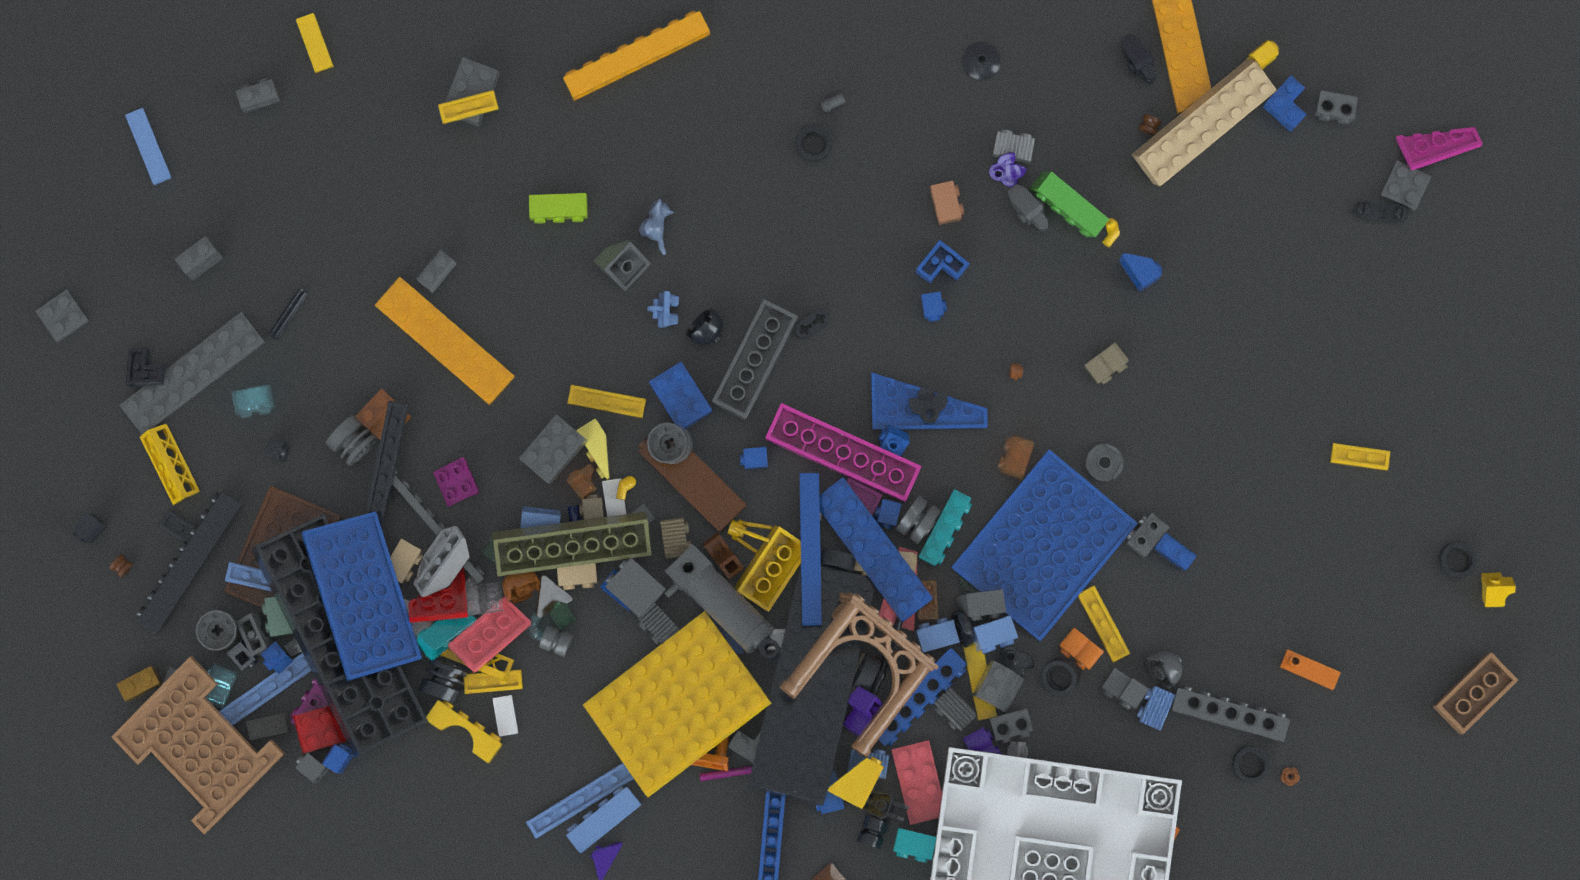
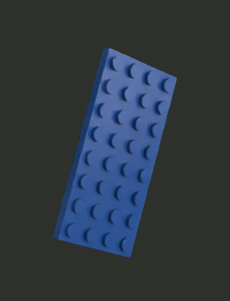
(361, 595)

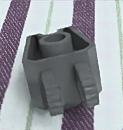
(1029, 208)

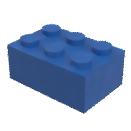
(680, 396)

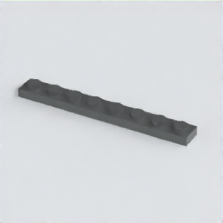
(427, 515)

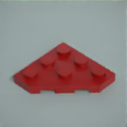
(443, 604)

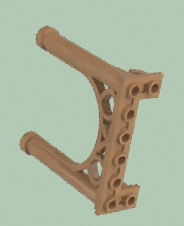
(913, 675)

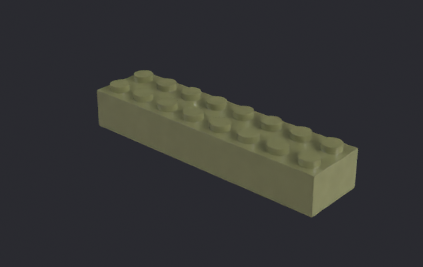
(571, 543)

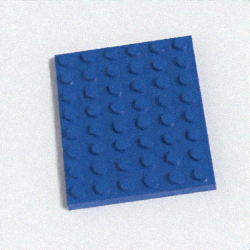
(1045, 544)

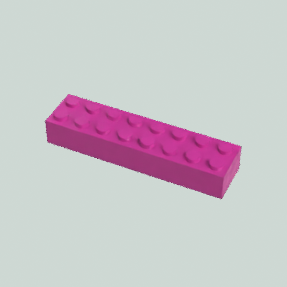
(843, 452)

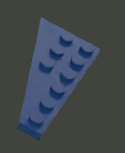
(892, 407)

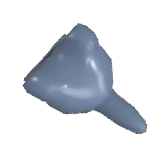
(654, 225)

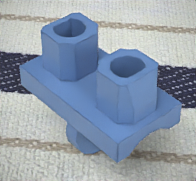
(661, 309)

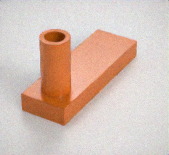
(1310, 669)
(717, 761)

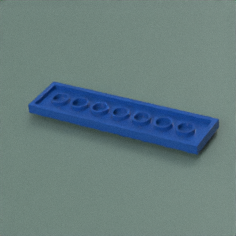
(873, 550)

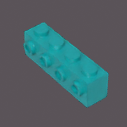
(942, 533)

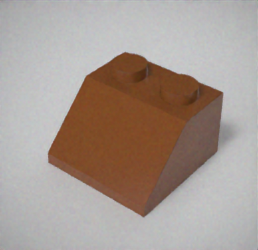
(374, 413)

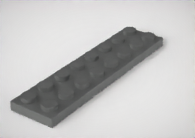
(193, 373)

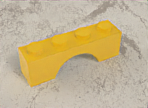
(444, 716)

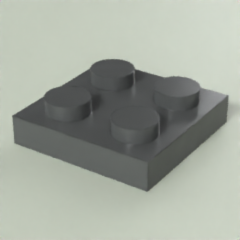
(1405, 186)
(62, 316)

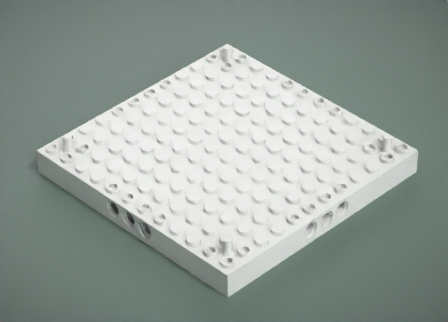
(1051, 821)

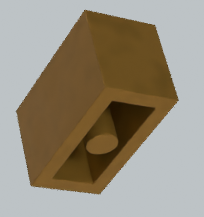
(139, 684)

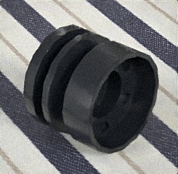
(443, 681)

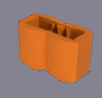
(1080, 649)

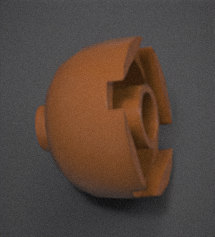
(520, 586)

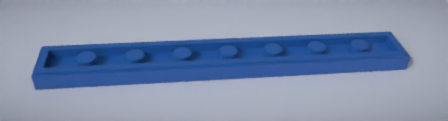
(810, 549)

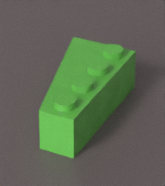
(1069, 204)

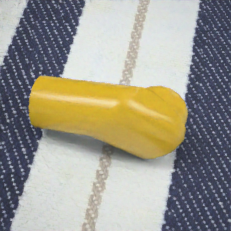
(1113, 232)
(625, 485)

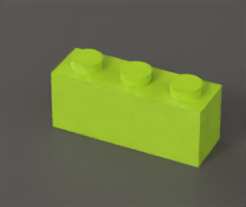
(558, 207)

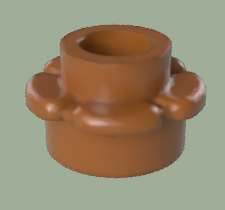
(1015, 371)
(1285, 776)

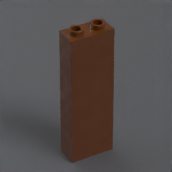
(699, 487)

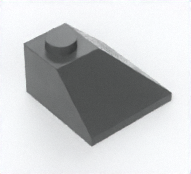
(622, 263)

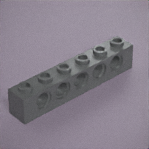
(1279, 720)

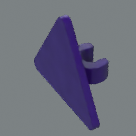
(604, 858)

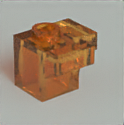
(582, 481)

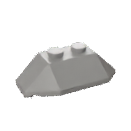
(442, 561)

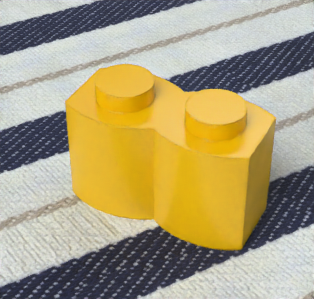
(1265, 53)

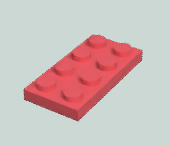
(489, 635)
(918, 781)

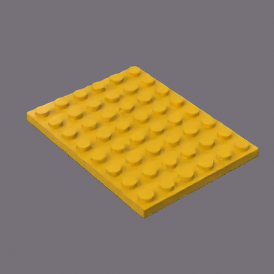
(676, 704)

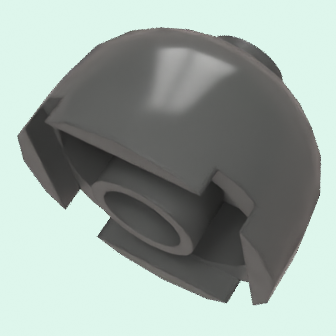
(1165, 667)

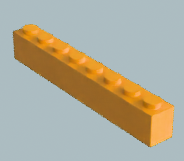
(636, 55)

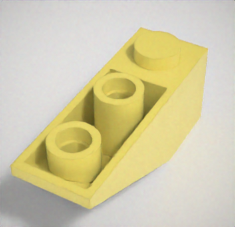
(596, 446)

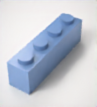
(603, 820)

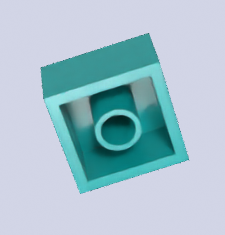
(914, 844)

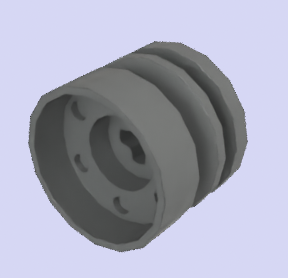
(347, 437)
(661, 450)
(208, 622)

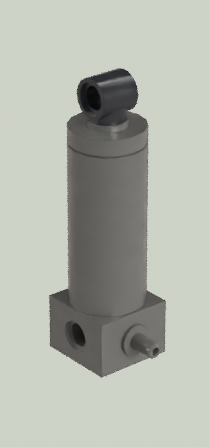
(722, 602)

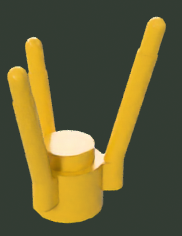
(738, 529)

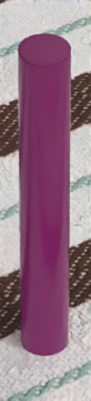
(722, 774)

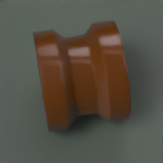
(1149, 125)
(121, 566)

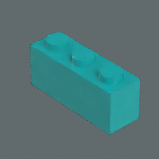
(436, 638)

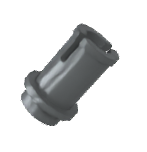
(832, 102)

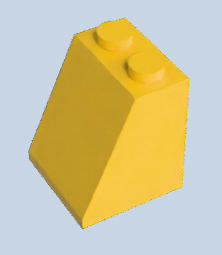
(858, 782)

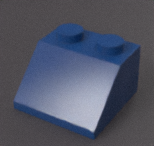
(1141, 270)

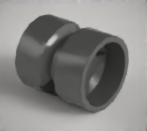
(555, 640)

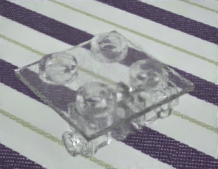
(483, 597)

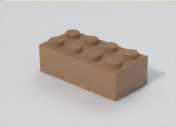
(1475, 693)

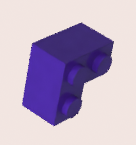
(864, 708)

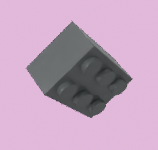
(470, 80)
(553, 449)

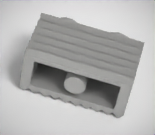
(1009, 142)

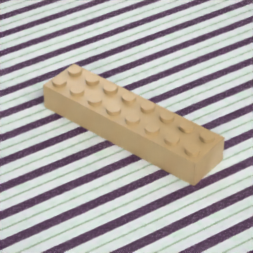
(1204, 122)

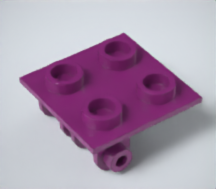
(456, 482)

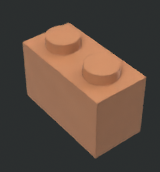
(946, 202)

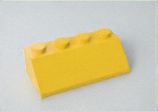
(770, 569)

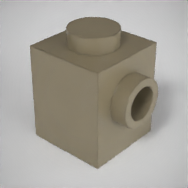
(592, 507)

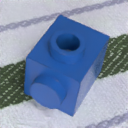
(933, 306)
(893, 440)
(754, 458)
(888, 514)
(276, 658)

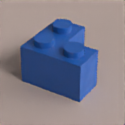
(1282, 106)
(944, 259)

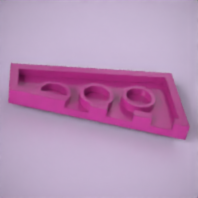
(1430, 148)

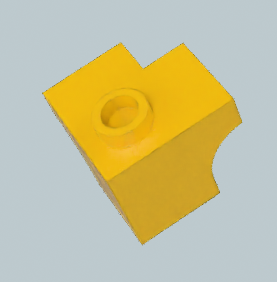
(1496, 589)

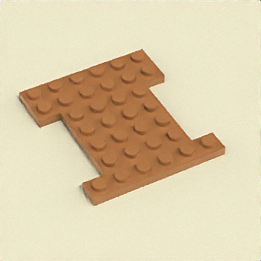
(196, 743)

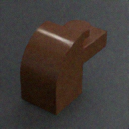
(723, 556)

